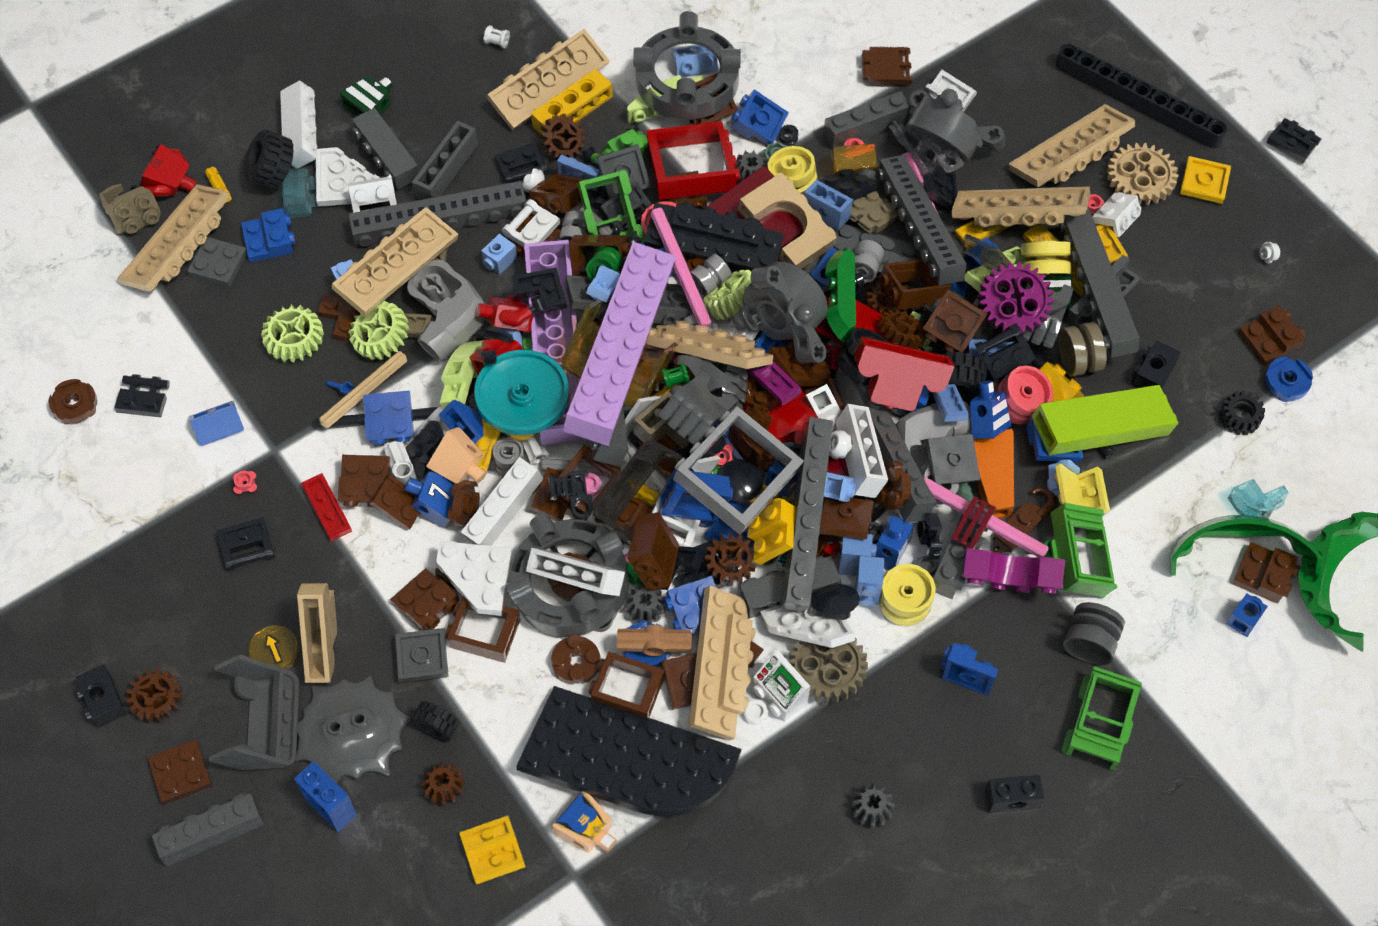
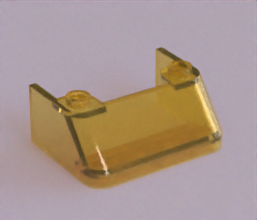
(582, 342)

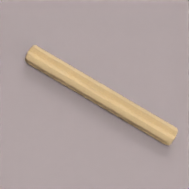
(363, 388)

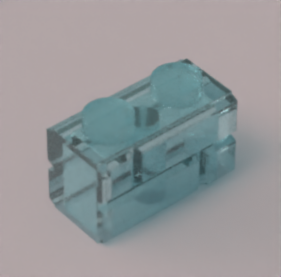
(298, 193)

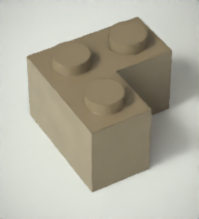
(652, 427)

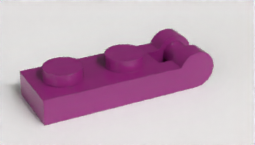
(776, 382)

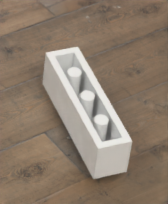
(299, 122)
(864, 458)
(502, 504)
(575, 571)

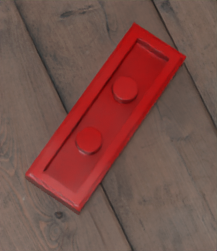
(326, 507)

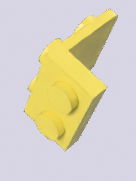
(1083, 488)

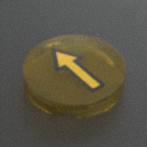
(274, 646)

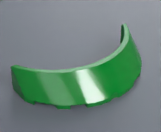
(1243, 526)
(1333, 545)

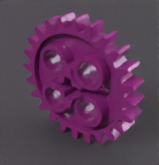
(1036, 296)

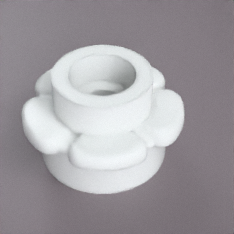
(1269, 252)

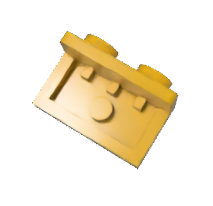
(1062, 386)

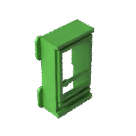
(624, 188)
(1065, 547)
(1095, 742)

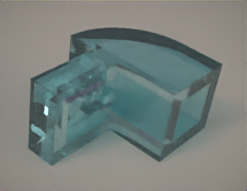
(1250, 499)

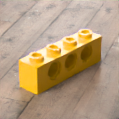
(576, 100)

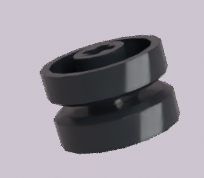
(846, 355)

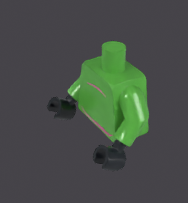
(631, 137)

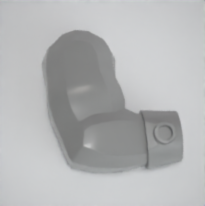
(453, 305)
(926, 424)

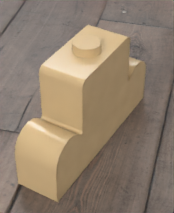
(317, 630)

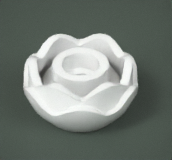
(533, 179)
(839, 444)

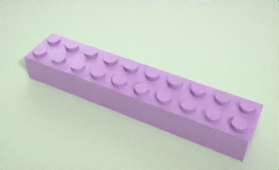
(554, 329)
(619, 344)

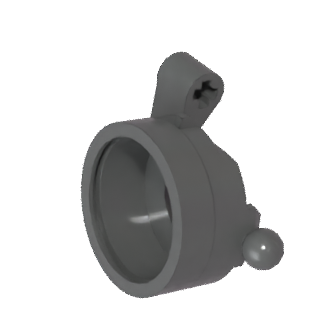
(948, 126)
(786, 307)

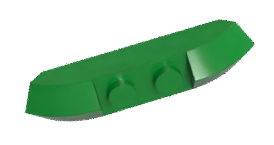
(842, 301)

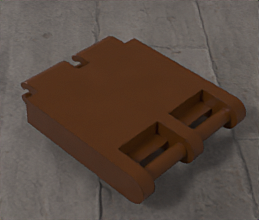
(886, 66)

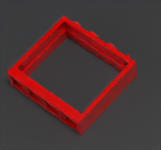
(695, 183)

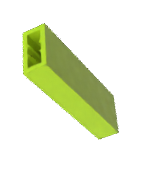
(1104, 419)

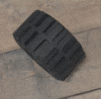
(268, 159)
(966, 374)

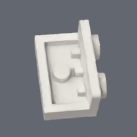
(945, 81)
(1118, 212)

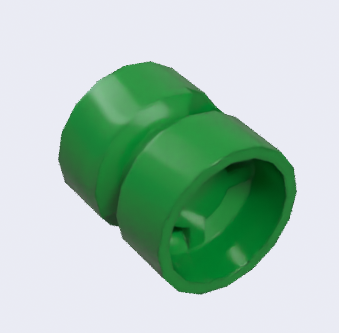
(607, 257)

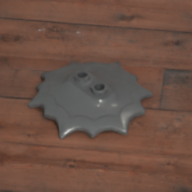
(355, 746)

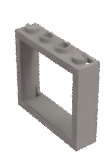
(715, 502)

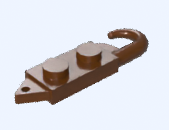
(1025, 520)

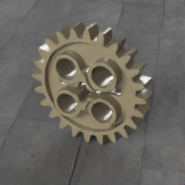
(829, 666)

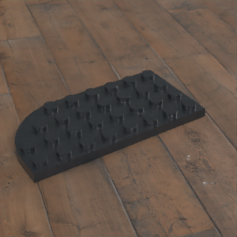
(625, 757)

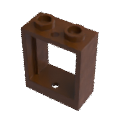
(577, 249)
(907, 271)
(608, 470)
(658, 568)
(495, 652)
(650, 696)

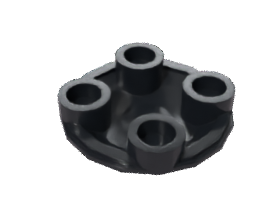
(744, 479)
(835, 601)

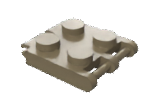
(873, 212)

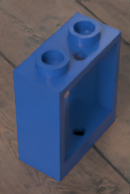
(686, 506)
(325, 793)

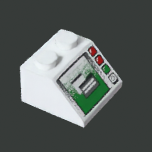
(781, 687)

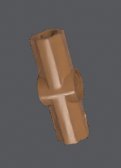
(654, 640)

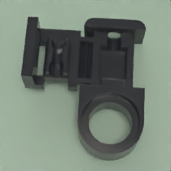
(573, 487)
(929, 533)

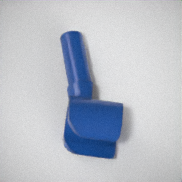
(344, 388)

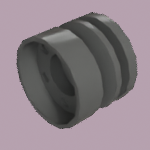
(1094, 633)

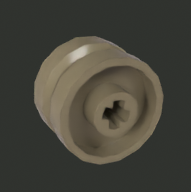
(1082, 349)

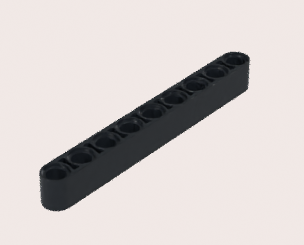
(1141, 96)

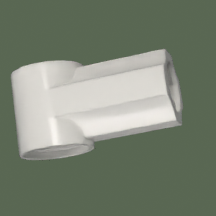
(534, 450)
(400, 461)

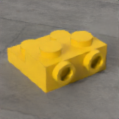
(773, 531)

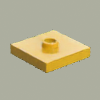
(1205, 180)

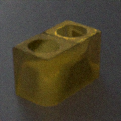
(854, 157)

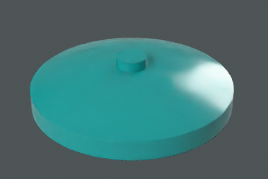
(522, 392)

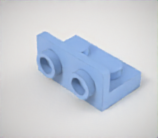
(693, 60)

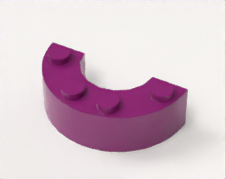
(1014, 571)

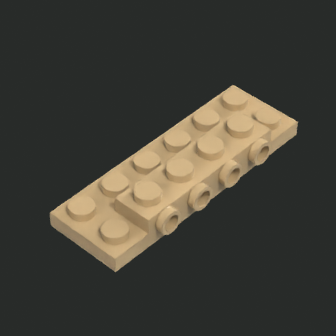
(546, 78)
(1073, 147)
(1021, 206)
(176, 239)
(394, 261)
(710, 344)
(721, 664)

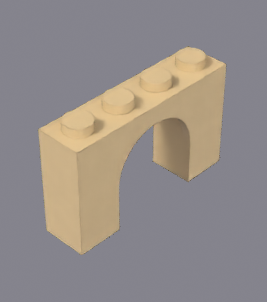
(781, 195)

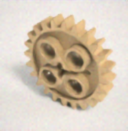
(1142, 173)

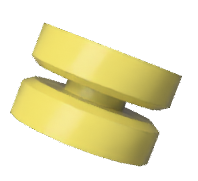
(796, 165)
(1046, 257)
(907, 594)

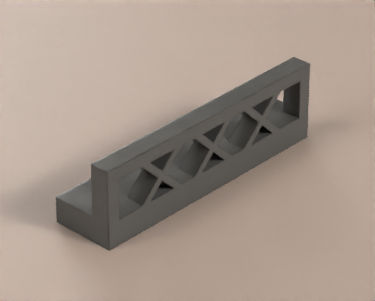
(1081, 308)

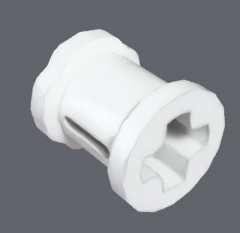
(496, 36)

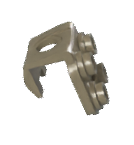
(130, 210)

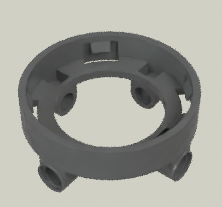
(686, 100)
(587, 610)

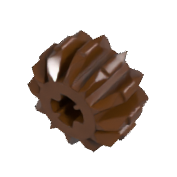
(446, 791)

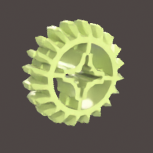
(728, 297)
(382, 337)
(292, 341)

